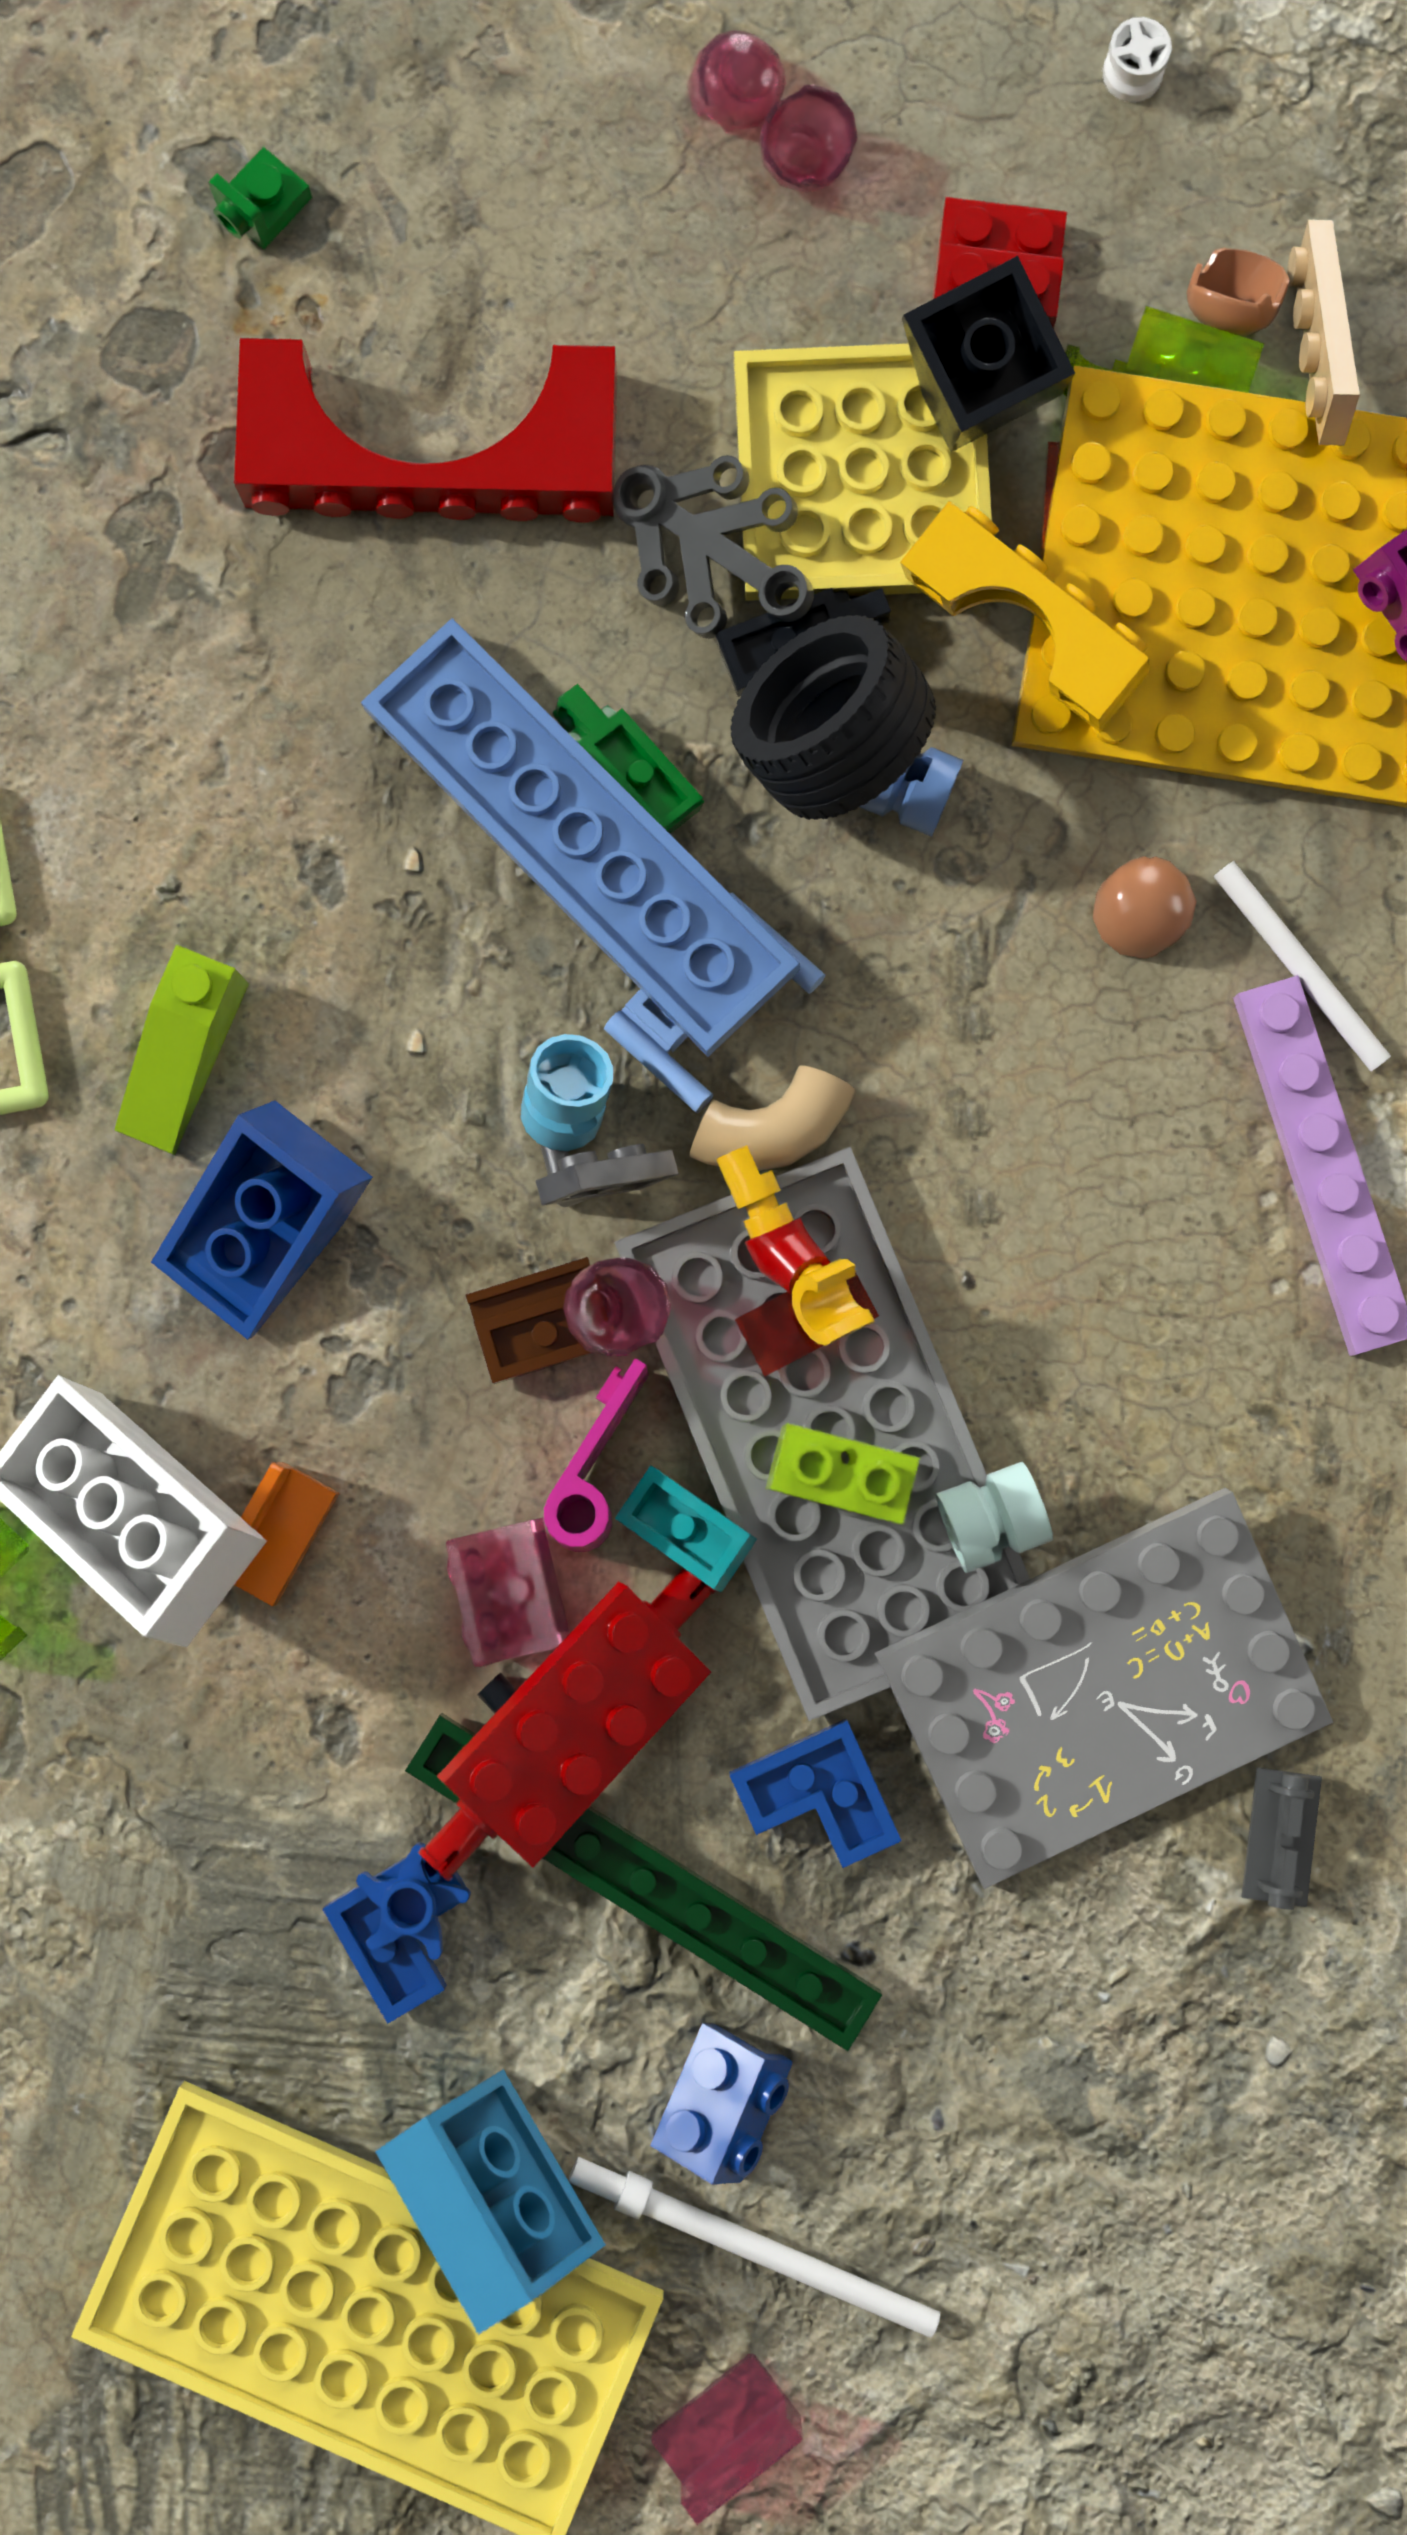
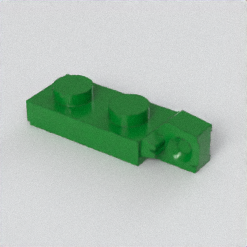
(629, 758)

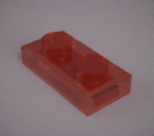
(776, 1334)

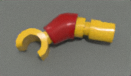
(790, 1255)

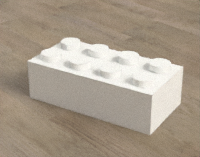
(124, 1512)

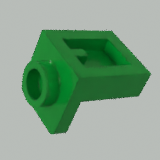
(259, 198)

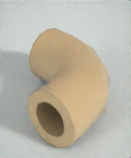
(782, 1130)

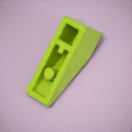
(179, 1047)

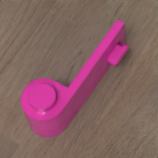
(575, 1509)

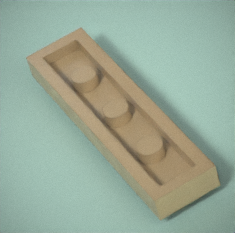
(1326, 338)

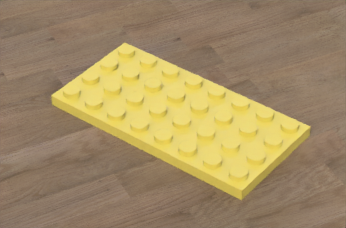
(317, 2307)

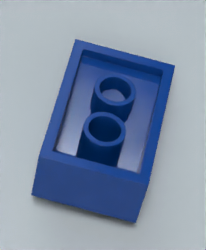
(260, 1216)

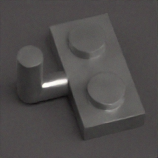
(583, 1177)

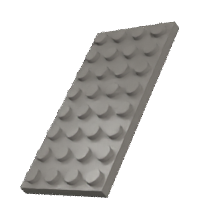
(824, 1575)

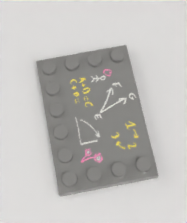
(1104, 1687)

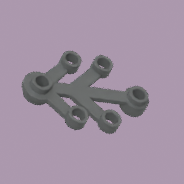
(704, 538)

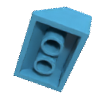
(490, 2201)

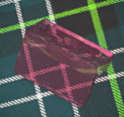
(728, 2436)

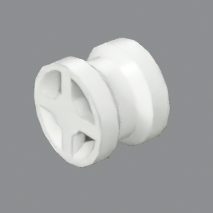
(1144, 43)

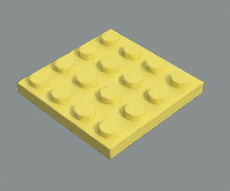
(857, 458)

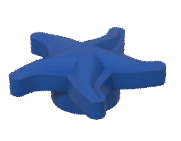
(410, 1904)

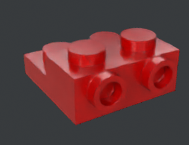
(986, 234)

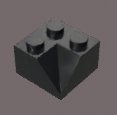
(986, 354)

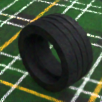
(833, 717)

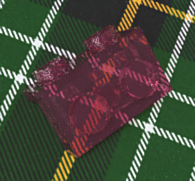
(507, 1592)

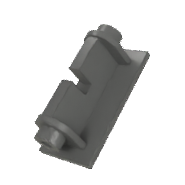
(1281, 1838)

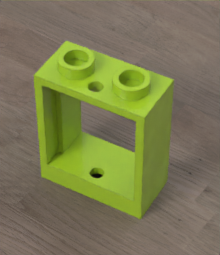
(870, 1484)

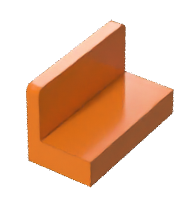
(288, 1514)

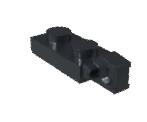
(752, 642)

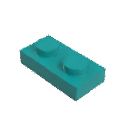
(686, 1529)

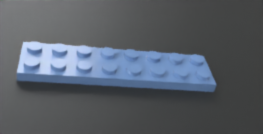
(581, 837)

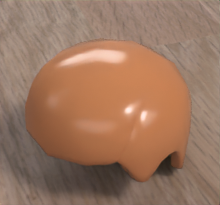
(1237, 291)
(1144, 907)

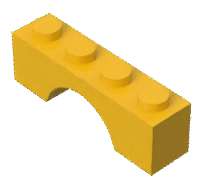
(965, 565)

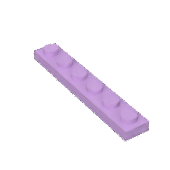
(1323, 1165)

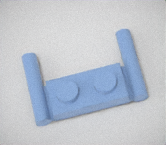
(651, 1034)

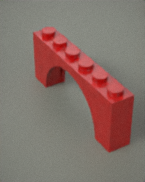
(548, 465)

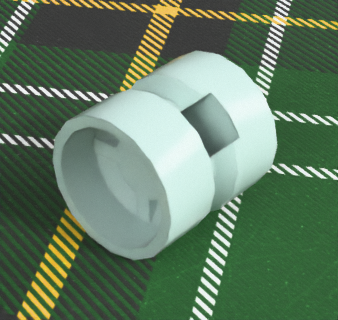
(994, 1517)

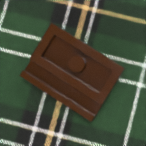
(525, 1322)

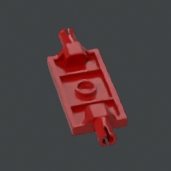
(572, 1725)

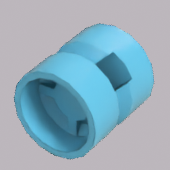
(566, 1092)

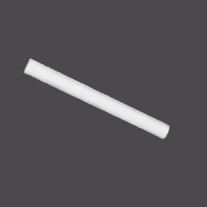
(1302, 964)

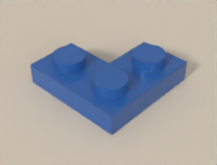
(822, 1774)
(399, 1972)

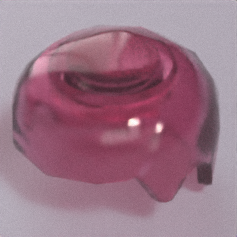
(736, 80)
(808, 139)
(617, 1306)

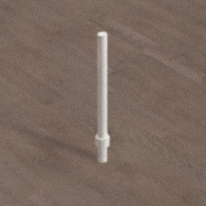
(635, 2197)

